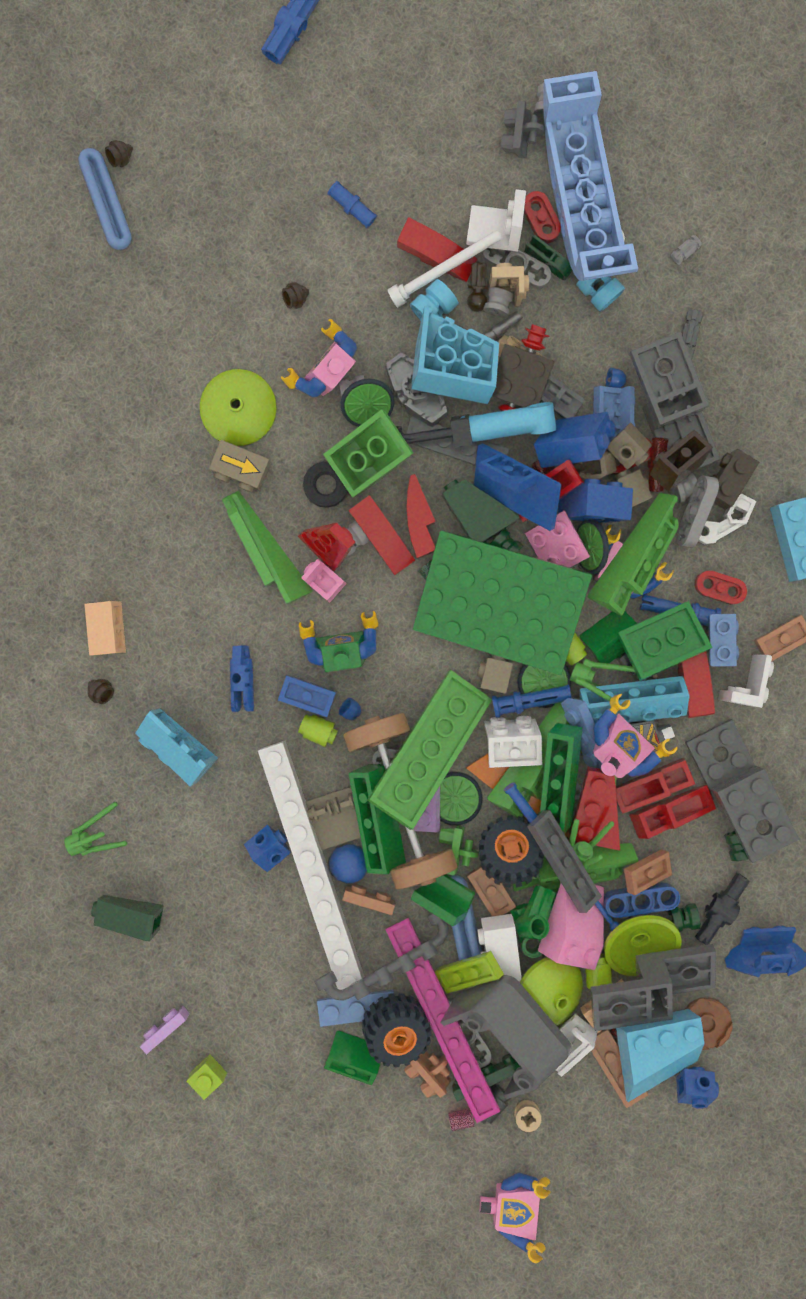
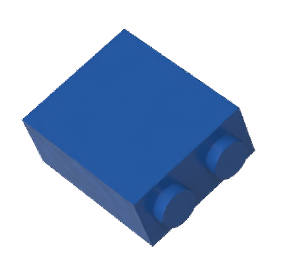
(575, 439)

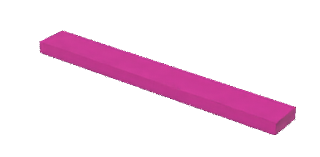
(450, 1037)

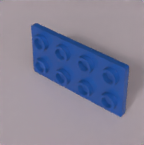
(517, 486)

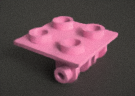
(560, 544)

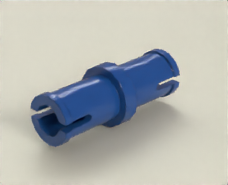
(352, 204)

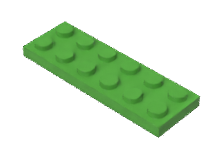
(429, 750)

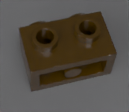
(680, 460)
(733, 477)

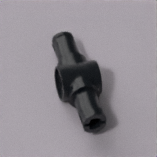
(722, 909)

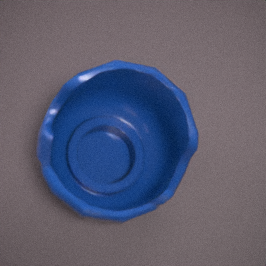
(347, 863)

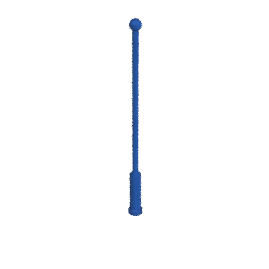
(530, 814)

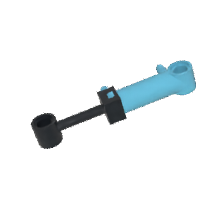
(467, 429)

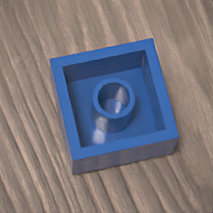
(598, 502)

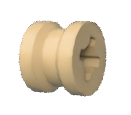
(527, 1109)

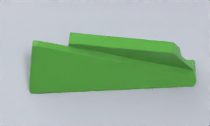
(264, 551)
(638, 556)
(527, 778)
(604, 870)

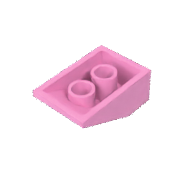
(572, 935)

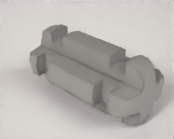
(686, 249)

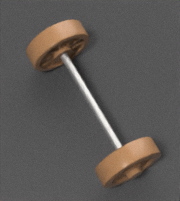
(423, 868)

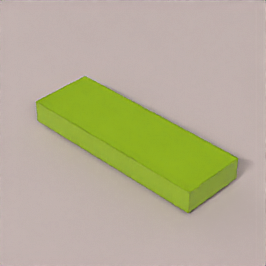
(469, 972)

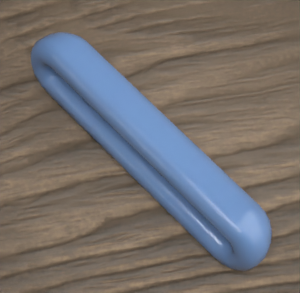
(104, 198)
(466, 932)

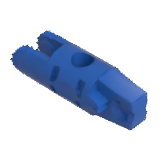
(241, 679)

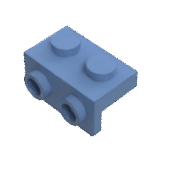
(618, 403)
(722, 637)

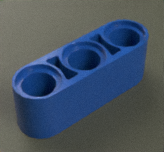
(652, 903)

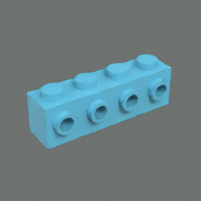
(647, 699)

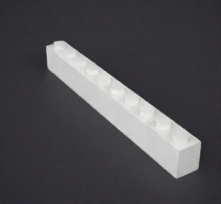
(311, 864)

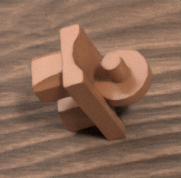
(433, 1072)

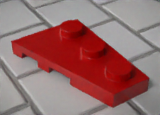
(329, 543)
(597, 808)

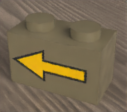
(239, 465)

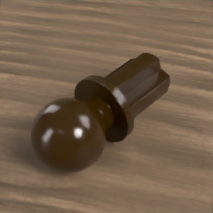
(477, 298)

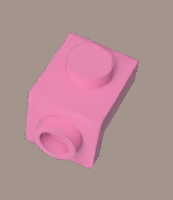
(323, 580)

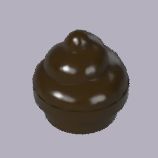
(118, 153)
(294, 295)
(100, 691)

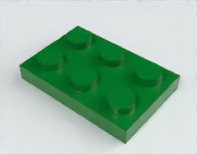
(664, 640)

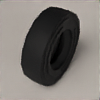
(317, 498)

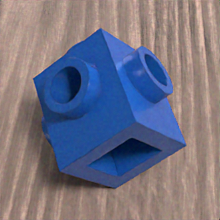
(267, 847)
(696, 1087)

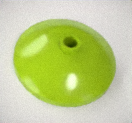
(248, 421)
(638, 937)
(554, 988)

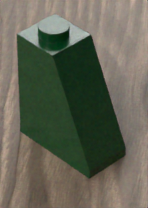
(477, 511)
(128, 916)

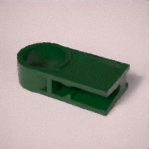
(544, 253)

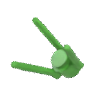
(584, 675)
(81, 841)
(585, 850)

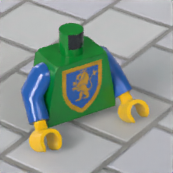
(340, 650)

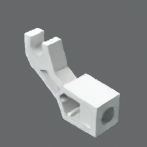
(717, 530)

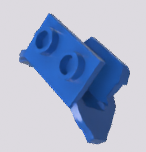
(778, 940)

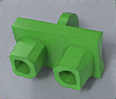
(454, 837)

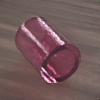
(461, 1119)

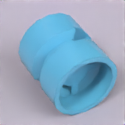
(605, 294)
(437, 297)

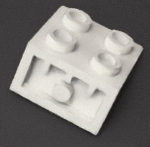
(507, 221)
(756, 691)
(513, 742)

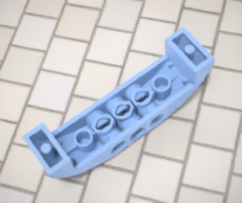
(583, 179)

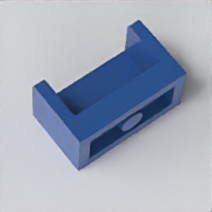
(307, 695)

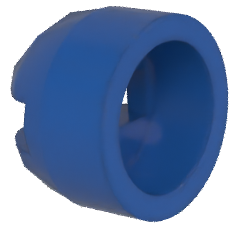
(617, 376)
(352, 712)

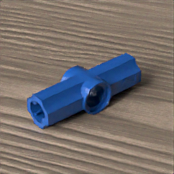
(287, 28)

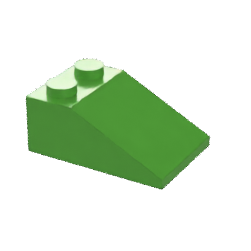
(368, 453)

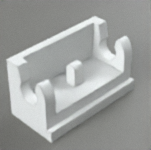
(582, 1040)

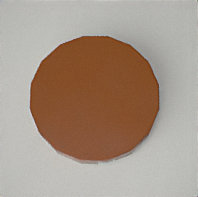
(720, 1028)

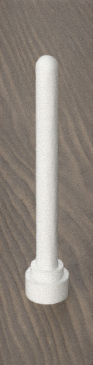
(401, 293)

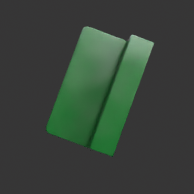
(603, 637)
(445, 899)
(352, 1058)

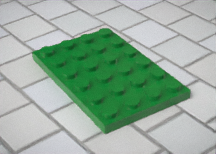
(502, 602)

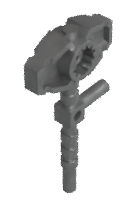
(426, 405)

